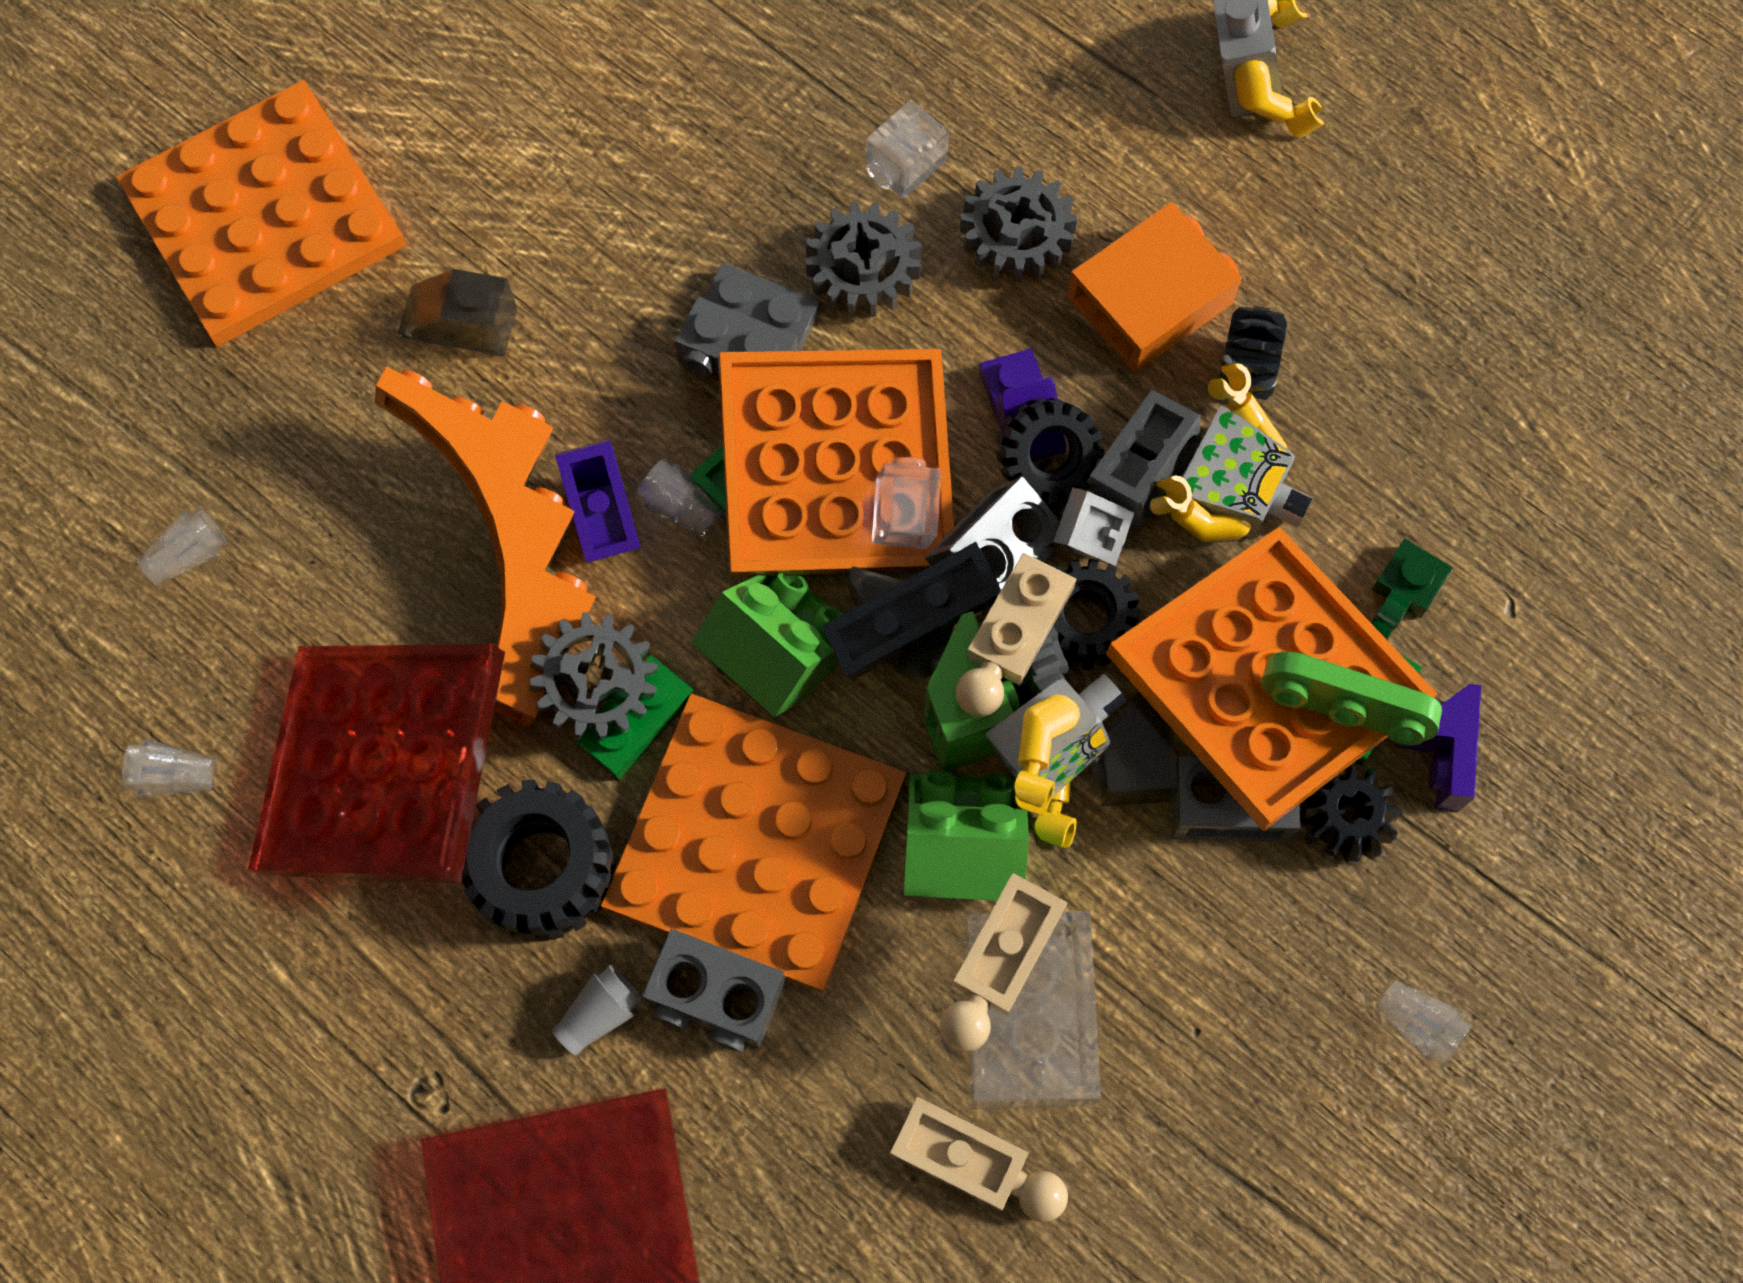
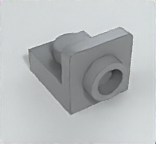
(1093, 527)

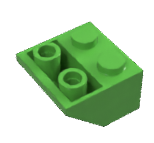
(770, 639)
(954, 734)
(963, 836)

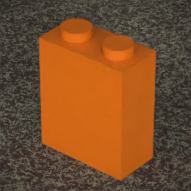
(1154, 286)

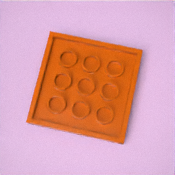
(261, 212)
(807, 449)
(1206, 662)
(756, 841)

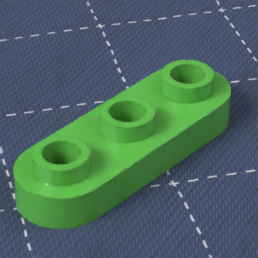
(1351, 697)

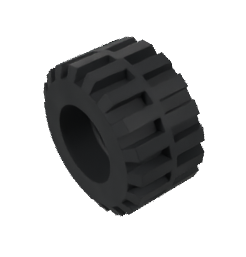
(564, 900)

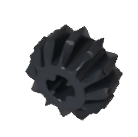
(1257, 343)
(1371, 816)

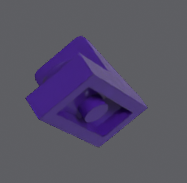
(1016, 381)
(598, 500)
(1457, 743)

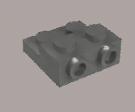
(743, 316)

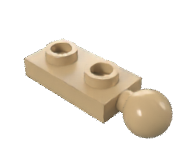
(1012, 633)
(1000, 961)
(976, 1162)

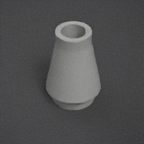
(599, 1008)

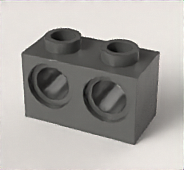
(1150, 448)
(992, 529)
(1222, 819)
(721, 976)

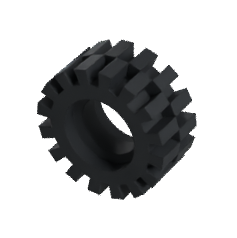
(1032, 421)
(1120, 610)

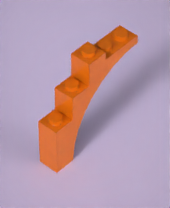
(524, 524)

